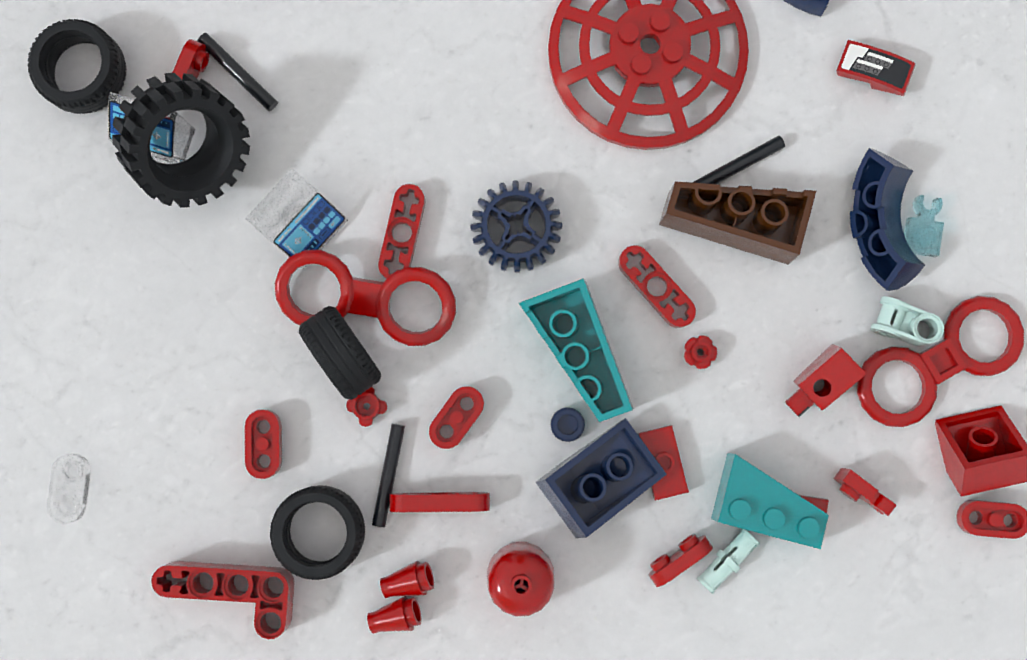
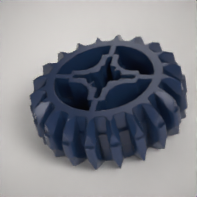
(529, 236)

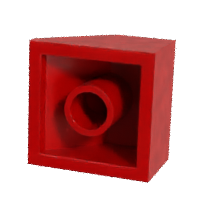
(982, 450)

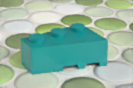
(765, 506)

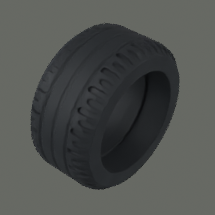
(49, 48)
(339, 353)
(290, 556)

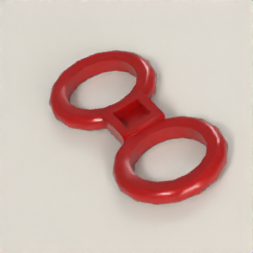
(368, 296)
(941, 361)

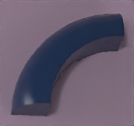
(877, 220)

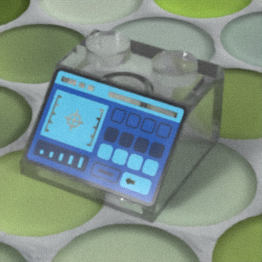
(169, 139)
(296, 216)

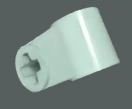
(900, 322)

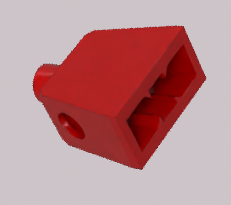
(838, 373)

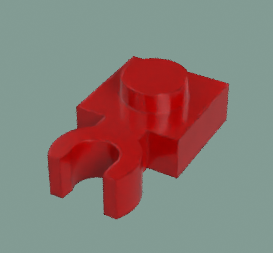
(857, 488)

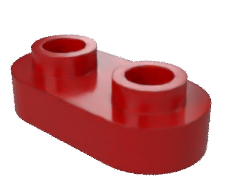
(192, 59)
(456, 417)
(263, 443)
(991, 519)
(691, 551)

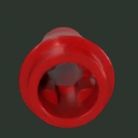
(408, 581)
(396, 616)

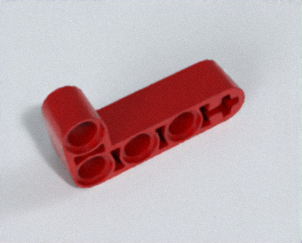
(225, 590)

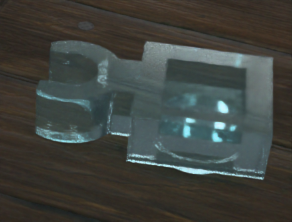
(923, 232)

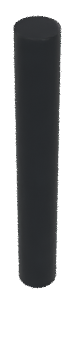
(238, 72)
(743, 161)
(388, 475)

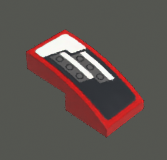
(876, 66)

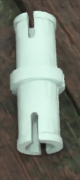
(728, 561)

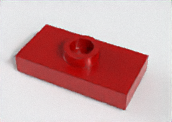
(664, 448)

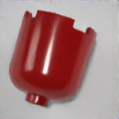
(520, 562)

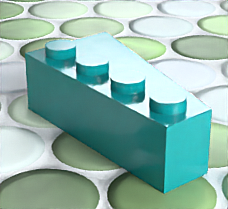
(577, 338)

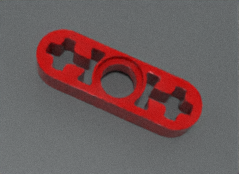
(399, 206)
(667, 311)
(440, 502)

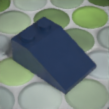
(601, 479)

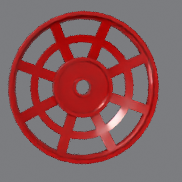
(647, 69)

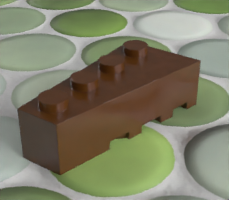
(741, 217)

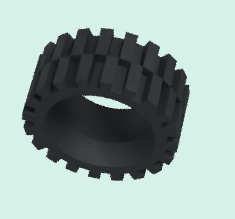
(203, 171)

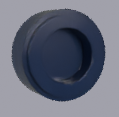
(567, 424)

